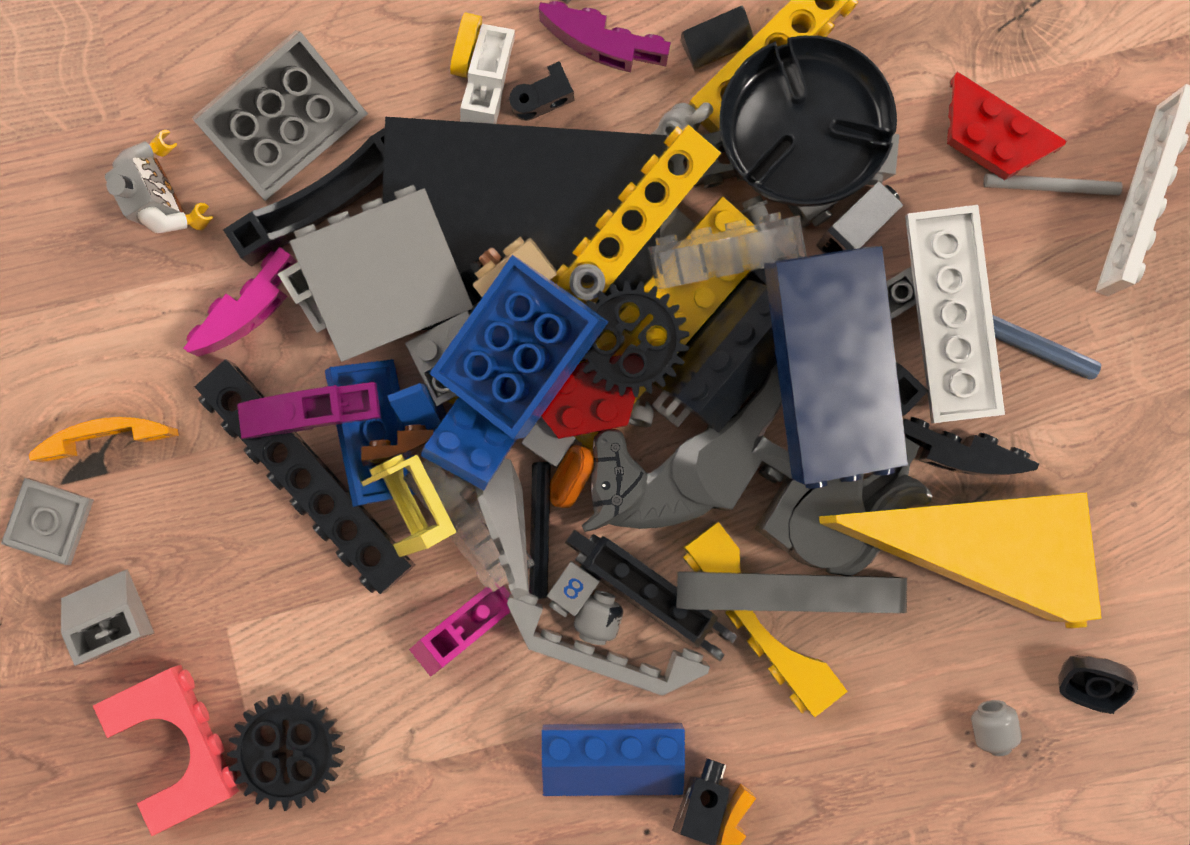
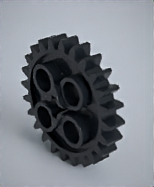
(656, 359)
(254, 750)

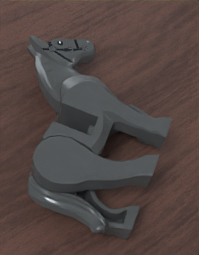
(715, 471)

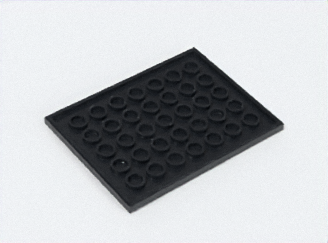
(522, 183)

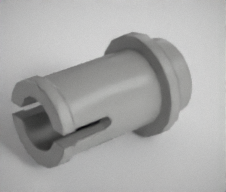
(754, 209)

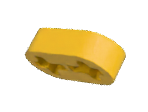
(465, 44)

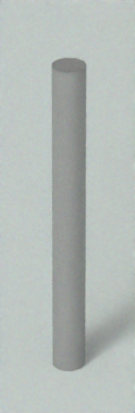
(1054, 184)

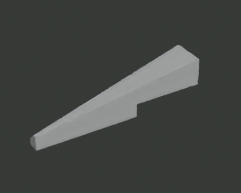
(504, 516)

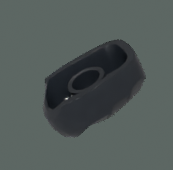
(1097, 683)

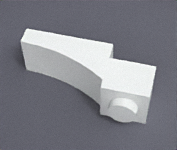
(487, 75)

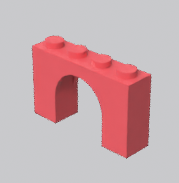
(207, 777)

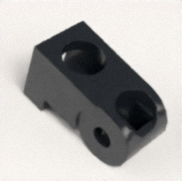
(542, 96)

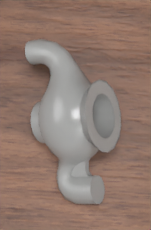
(682, 115)

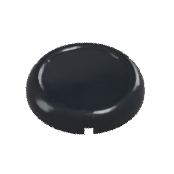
(807, 121)

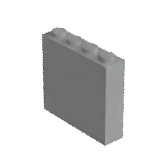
(380, 272)

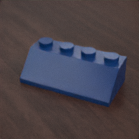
(613, 759)

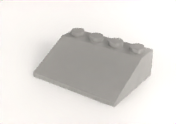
(280, 115)

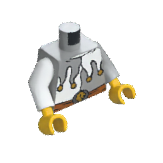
(146, 192)

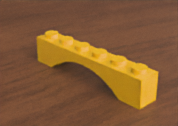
(809, 678)

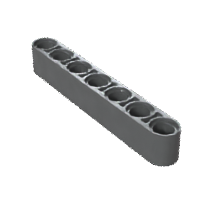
(791, 592)

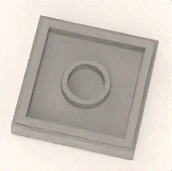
(47, 521)

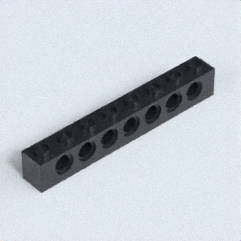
(230, 380)

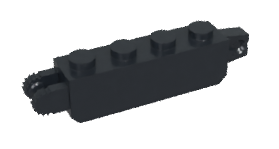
(647, 591)

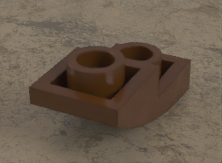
(409, 443)

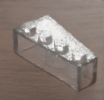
(727, 251)
(468, 520)

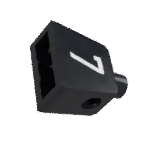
(701, 821)

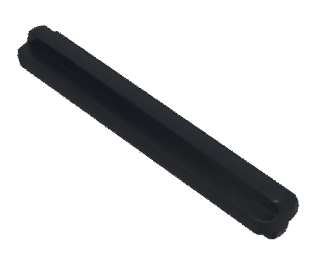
(540, 529)

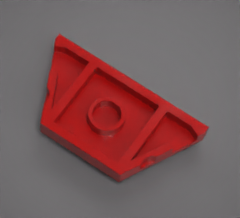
(995, 131)
(587, 407)

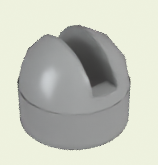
(641, 415)

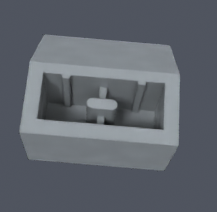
(428, 349)
(103, 618)

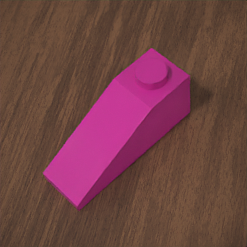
(461, 629)

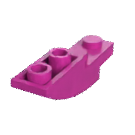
(234, 319)

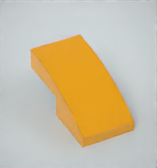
(739, 804)

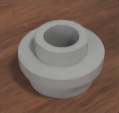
(578, 289)

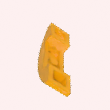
(63, 443)

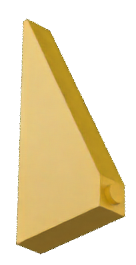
(1016, 550)

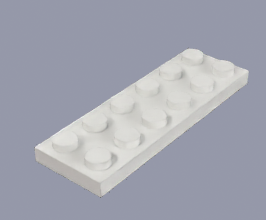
(1146, 194)
(954, 314)

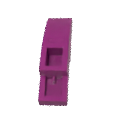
(587, 35)
(308, 409)

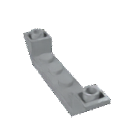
(680, 671)

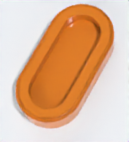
(571, 476)

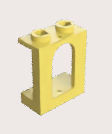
(421, 535)

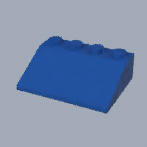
(518, 348)

